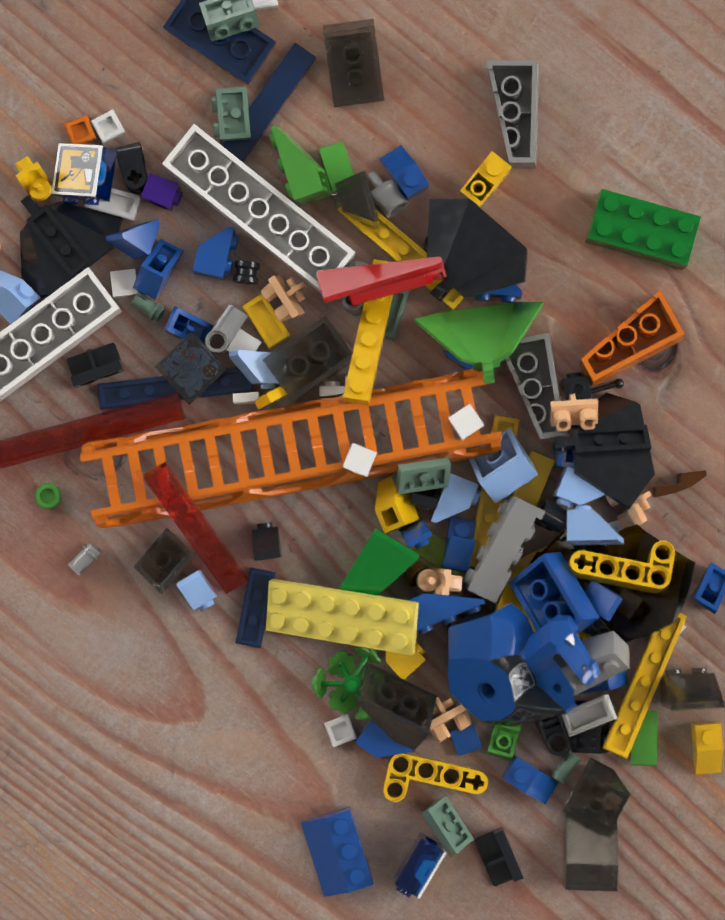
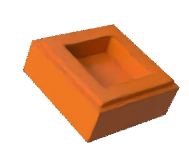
(80, 130)

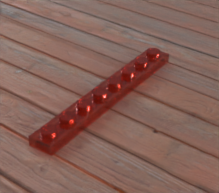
(91, 428)

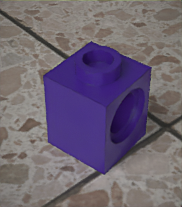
(161, 192)

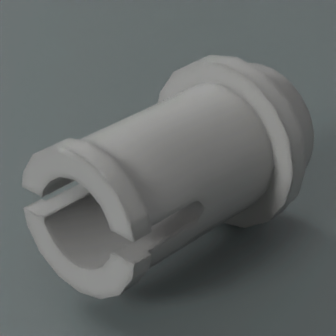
(84, 558)

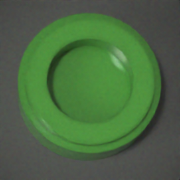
(48, 496)

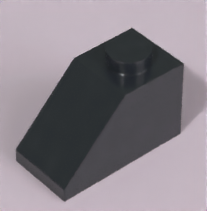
(266, 542)

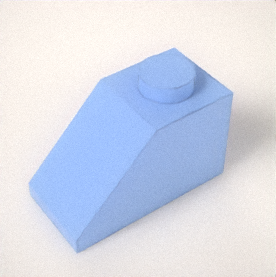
(254, 368)
(455, 498)
(589, 528)
(197, 590)

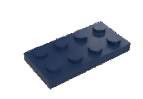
(237, 54)

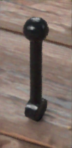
(619, 383)

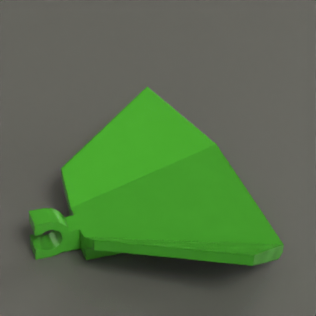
(483, 333)

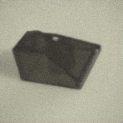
(356, 199)
(598, 797)

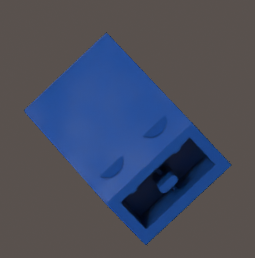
(442, 608)

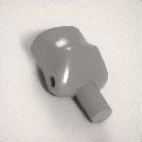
(387, 196)

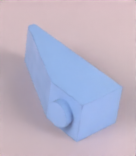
(15, 297)

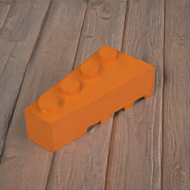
(633, 341)

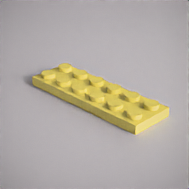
(342, 616)

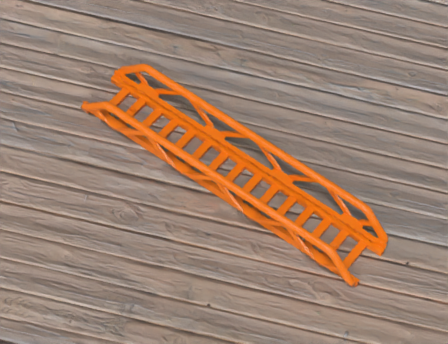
(251, 489)

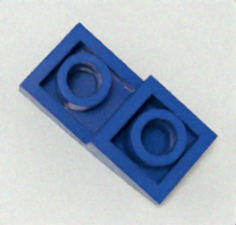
(416, 534)

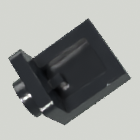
(576, 384)
(426, 499)

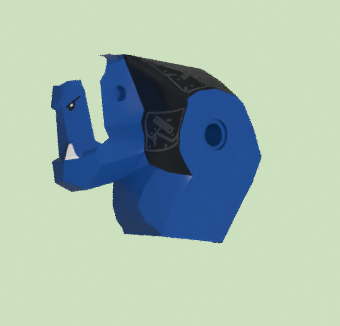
(508, 671)

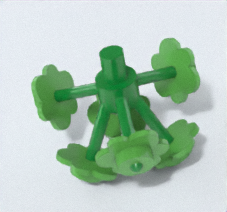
(343, 665)

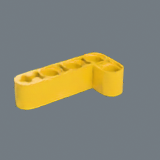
(619, 565)
(435, 778)

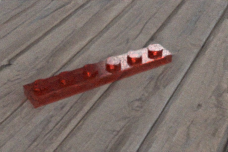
(195, 527)

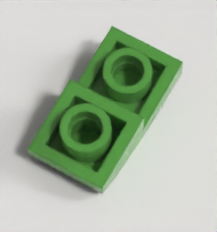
(503, 741)
(645, 745)

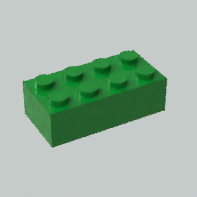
(643, 229)

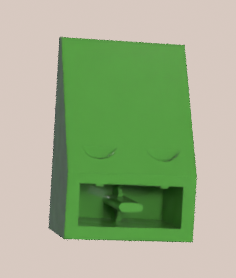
(305, 176)

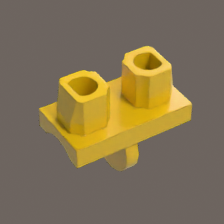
(34, 179)

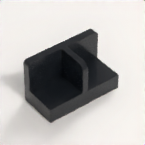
(95, 365)
(498, 857)

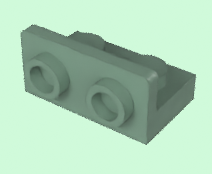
(228, 17)
(232, 114)
(422, 475)
(447, 826)

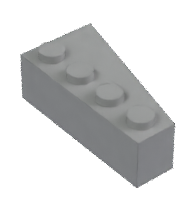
(516, 98)
(537, 381)
(502, 548)
(608, 651)

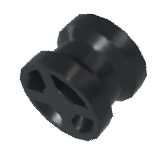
(246, 272)

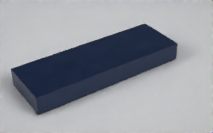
(254, 608)

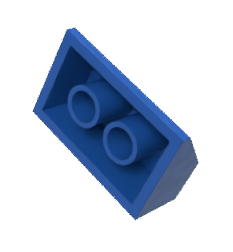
(551, 590)
(337, 852)

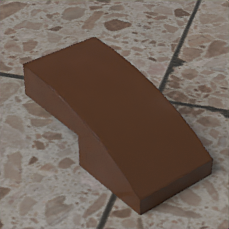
(685, 481)

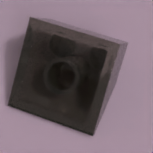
(165, 560)

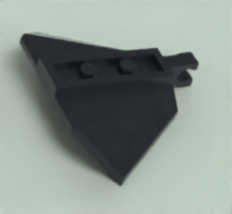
(62, 243)
(473, 248)
(615, 452)

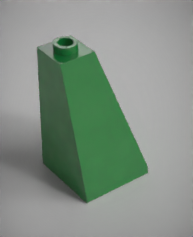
(378, 565)

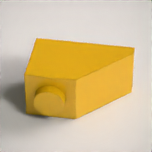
(707, 747)

